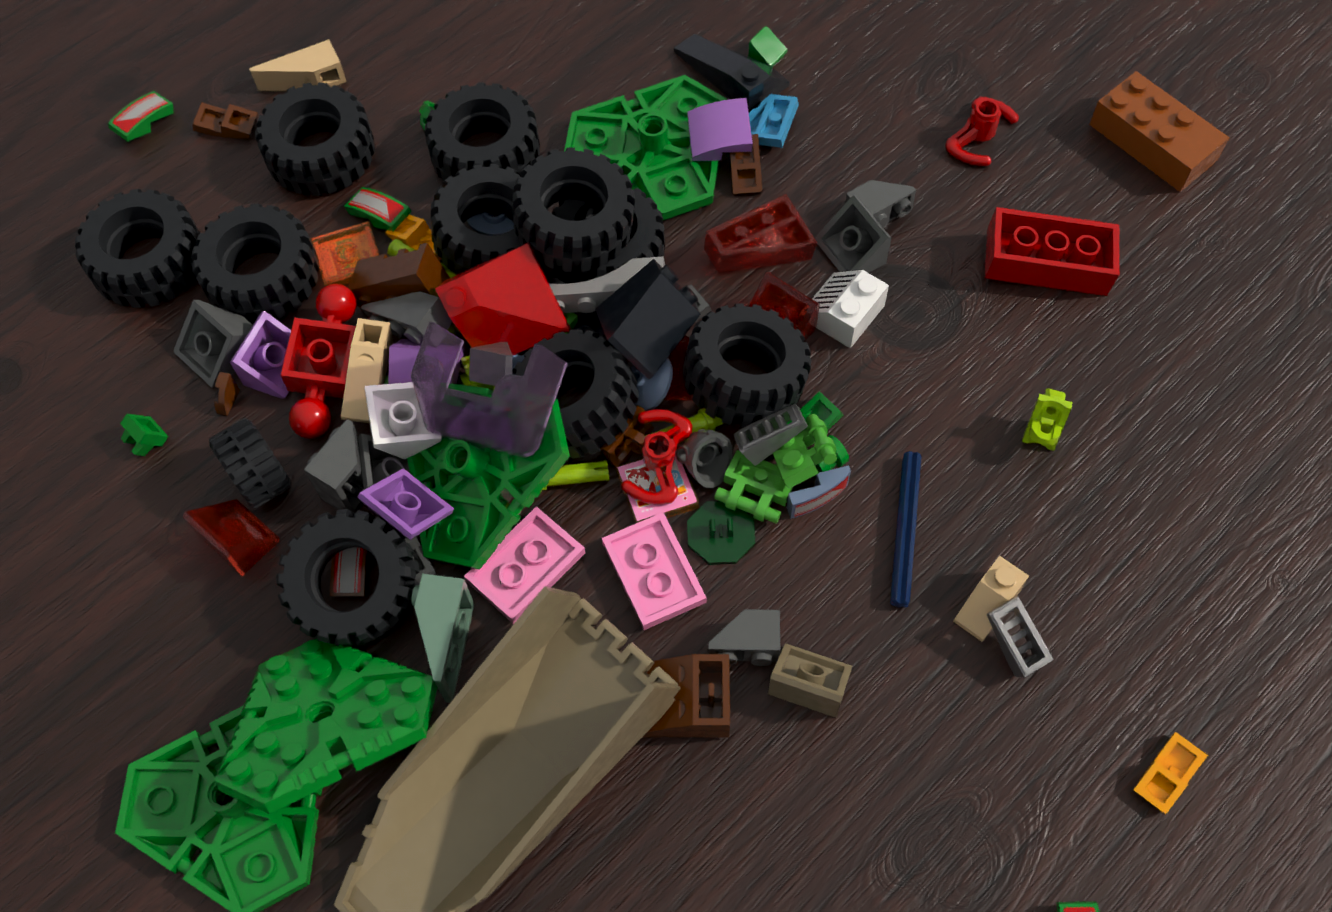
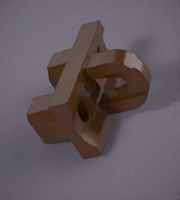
(620, 451)

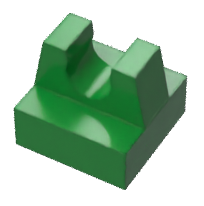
(142, 431)

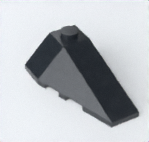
(731, 71)

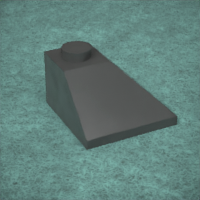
(210, 340)

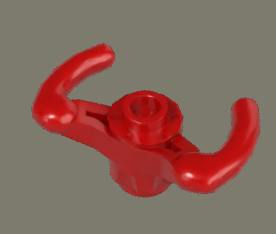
(980, 127)
(659, 455)

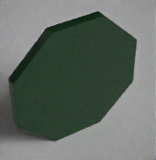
(720, 533)

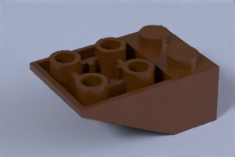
(702, 701)

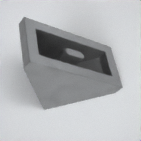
(490, 363)

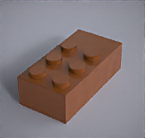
(1158, 131)

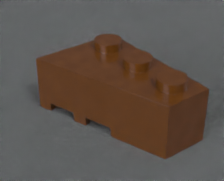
(397, 275)

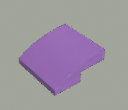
(719, 129)

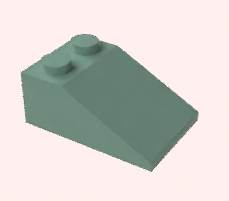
(444, 619)

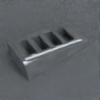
(769, 434)
(1040, 653)

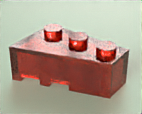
(761, 238)

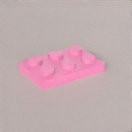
(527, 560)
(654, 571)

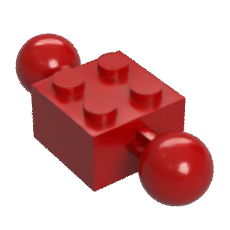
(319, 360)

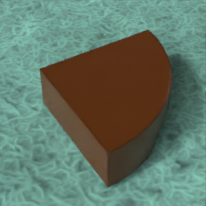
(227, 393)

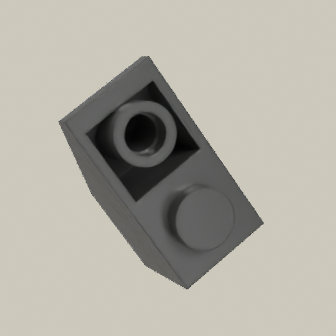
(885, 199)
(750, 637)

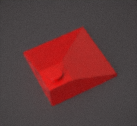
(504, 302)

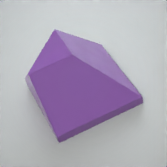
(405, 503)

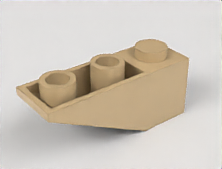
(304, 66)
(366, 366)

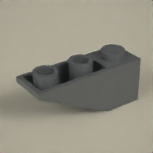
(409, 314)

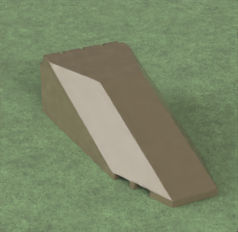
(506, 760)

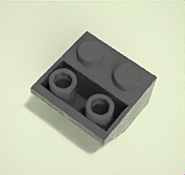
(337, 469)

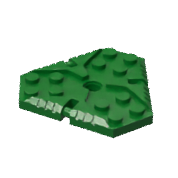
(652, 142)
(479, 487)
(318, 715)
(176, 807)

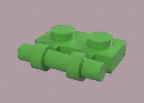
(794, 458)
(760, 480)

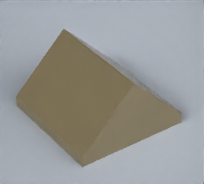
(809, 680)

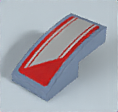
(826, 488)

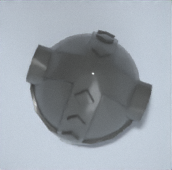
(703, 457)

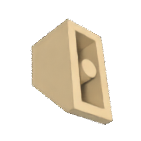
(996, 587)

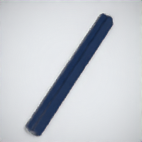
(906, 530)

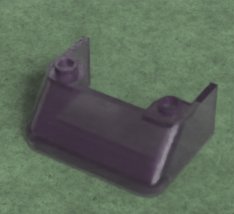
(506, 422)

